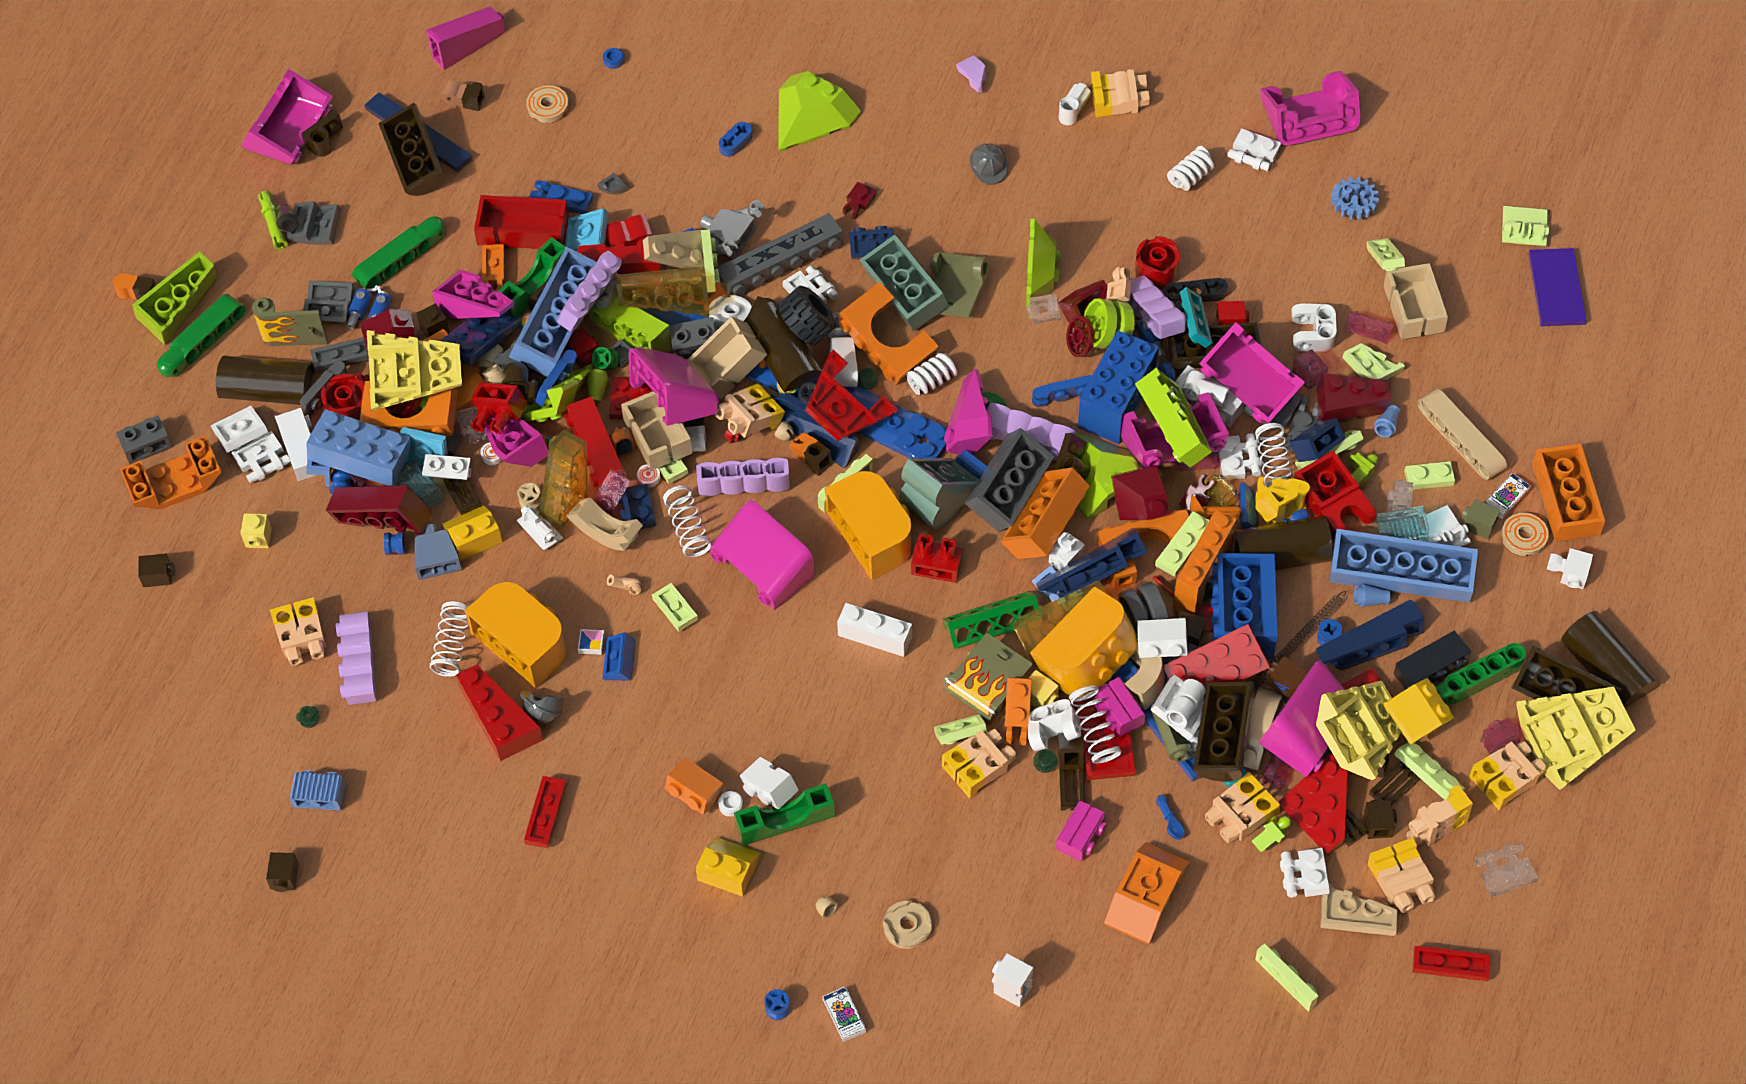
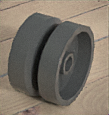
(1143, 605)

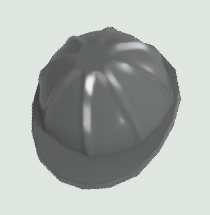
(988, 163)
(541, 709)

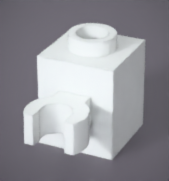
(1066, 551)
(1574, 568)

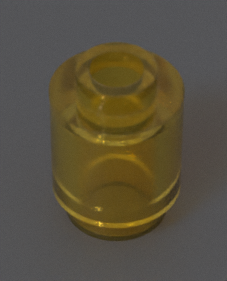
(1223, 492)

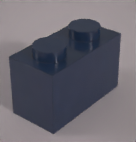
(1317, 440)

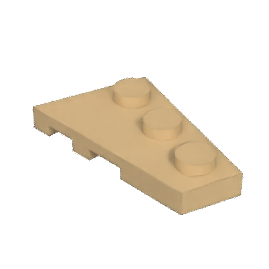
(675, 249)
(1350, 913)

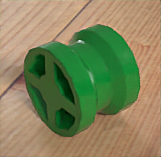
(600, 360)

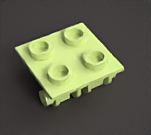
(1524, 226)

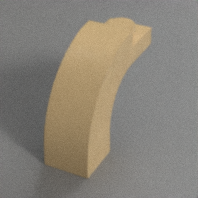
(603, 527)
(1148, 681)
(1263, 713)

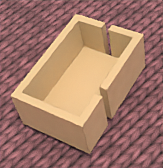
(1415, 301)
(727, 356)
(652, 435)

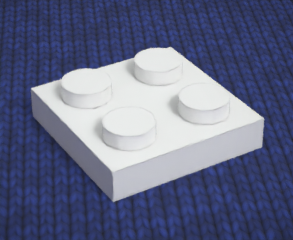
(239, 429)

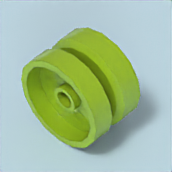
(1107, 319)

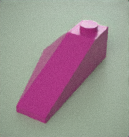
(469, 297)
(970, 422)
(518, 443)

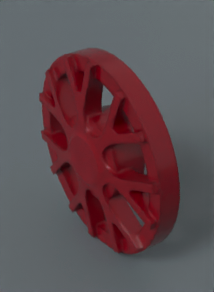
(1080, 336)

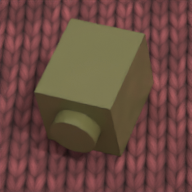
(1480, 518)

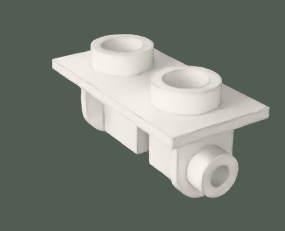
(446, 467)
(538, 529)

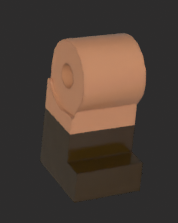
(463, 95)

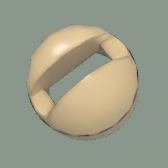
(784, 431)
(826, 906)

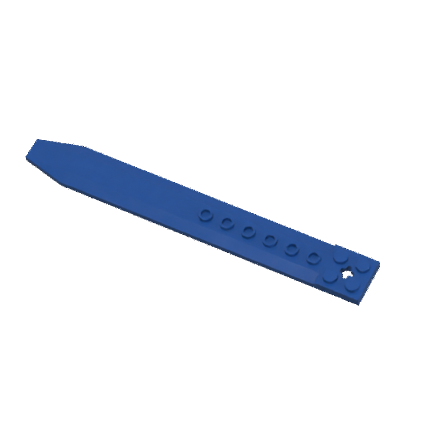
(897, 432)

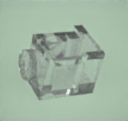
(1046, 301)
(464, 420)
(1400, 496)

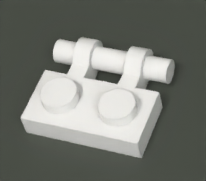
(1257, 146)
(814, 276)
(257, 452)
(1232, 461)
(1313, 872)

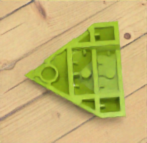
(812, 110)
(1041, 262)
(559, 395)
(1103, 462)

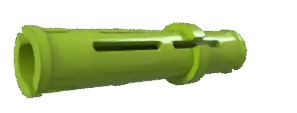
(269, 211)

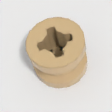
(527, 491)

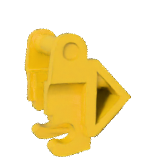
(1280, 499)

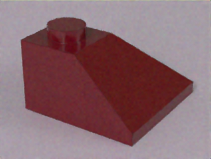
(1078, 300)
(390, 321)
(1140, 494)

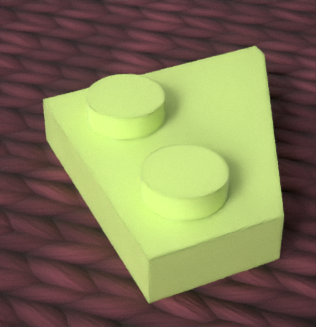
(1371, 363)

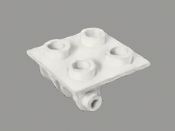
(1446, 529)

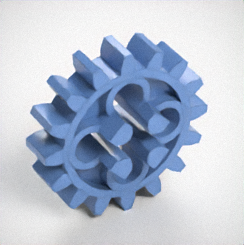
(1342, 195)

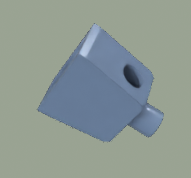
(435, 553)

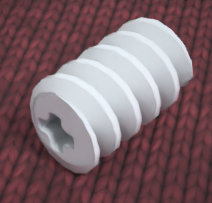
(1191, 169)
(931, 372)

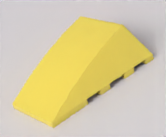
(410, 368)
(1358, 727)
(1573, 730)

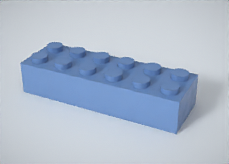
(542, 336)
(1403, 565)

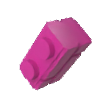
(1121, 707)
(1081, 831)

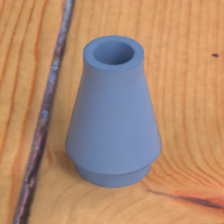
(1387, 422)
(1370, 596)

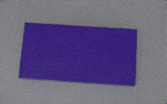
(1557, 287)

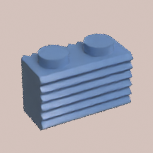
(317, 790)

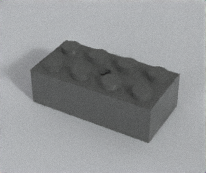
(1009, 479)

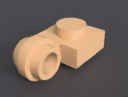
(1121, 287)

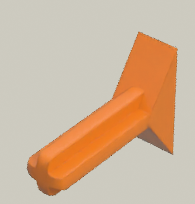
(1207, 511)

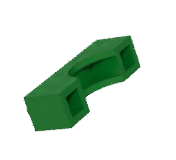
(540, 272)
(761, 823)

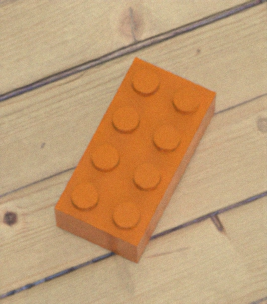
(1568, 492)
(1045, 514)

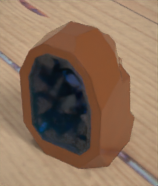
(622, 442)

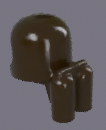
(518, 374)

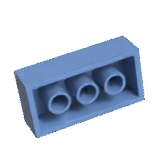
(358, 448)

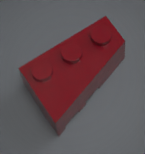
(1351, 397)

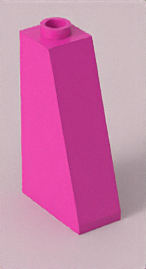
(464, 35)

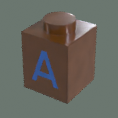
(1285, 676)

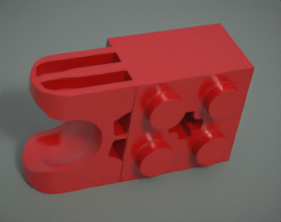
(1334, 492)

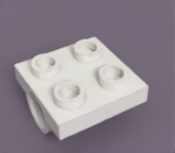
(1181, 705)

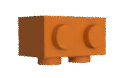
(693, 786)

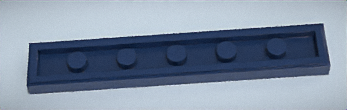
(446, 150)

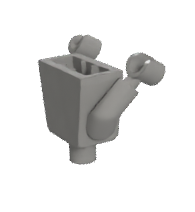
(732, 228)

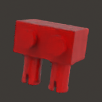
(497, 402)
(936, 560)

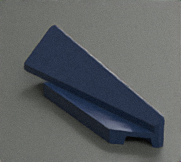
(795, 415)
(1094, 565)
(1374, 638)

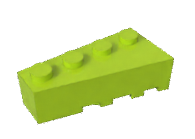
(174, 298)
(633, 326)
(1174, 417)

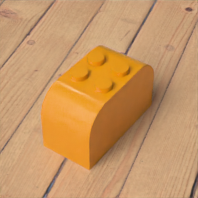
(870, 521)
(518, 631)
(1087, 644)

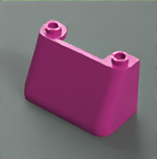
(287, 114)
(1313, 114)
(1251, 373)
(674, 382)
(1149, 443)
(764, 554)
(1294, 730)

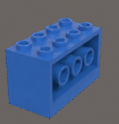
(1113, 386)
(1245, 595)

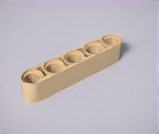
(1462, 434)

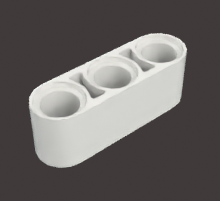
(846, 349)

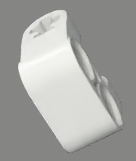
(1324, 330)
(1051, 720)

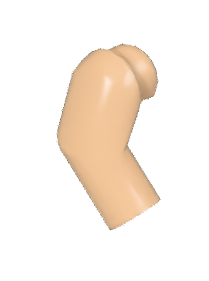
(630, 584)

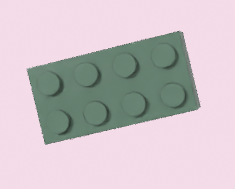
(914, 292)

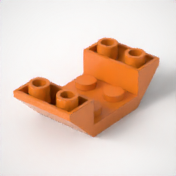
(174, 479)
(1145, 892)

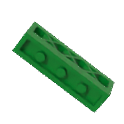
(985, 612)

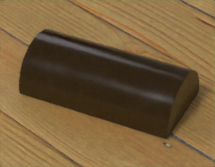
(412, 151)
(1186, 352)
(786, 353)
(263, 379)
(1291, 542)
(1609, 657)
(1550, 677)
(1223, 730)

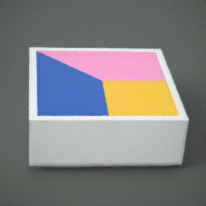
(591, 641)

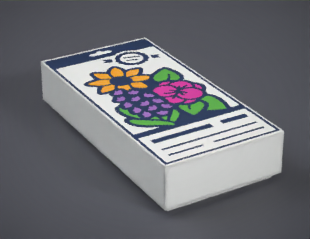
(1508, 494)
(844, 1014)

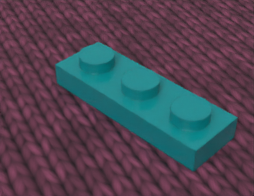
(1195, 317)

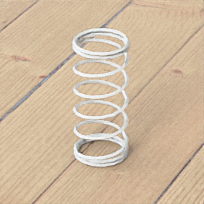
(1264, 439)
(697, 538)
(446, 660)
(1074, 698)

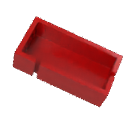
(520, 221)

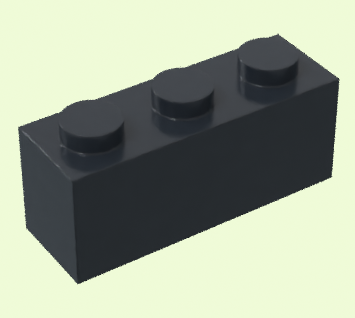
(1433, 661)

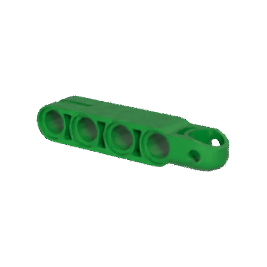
(399, 253)
(200, 335)
(1482, 671)

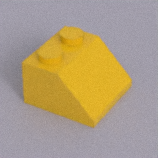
(473, 532)
(1419, 711)
(727, 866)

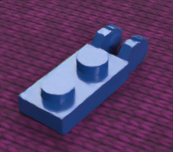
(577, 200)
(557, 375)
(1059, 390)

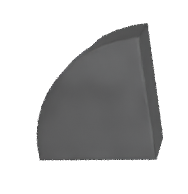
(612, 185)

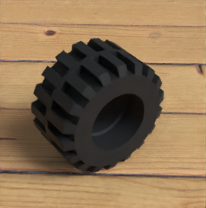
(807, 315)

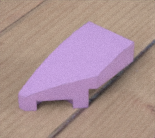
(973, 70)

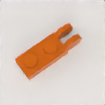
(493, 265)
(1017, 707)

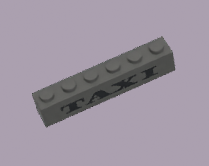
(780, 255)

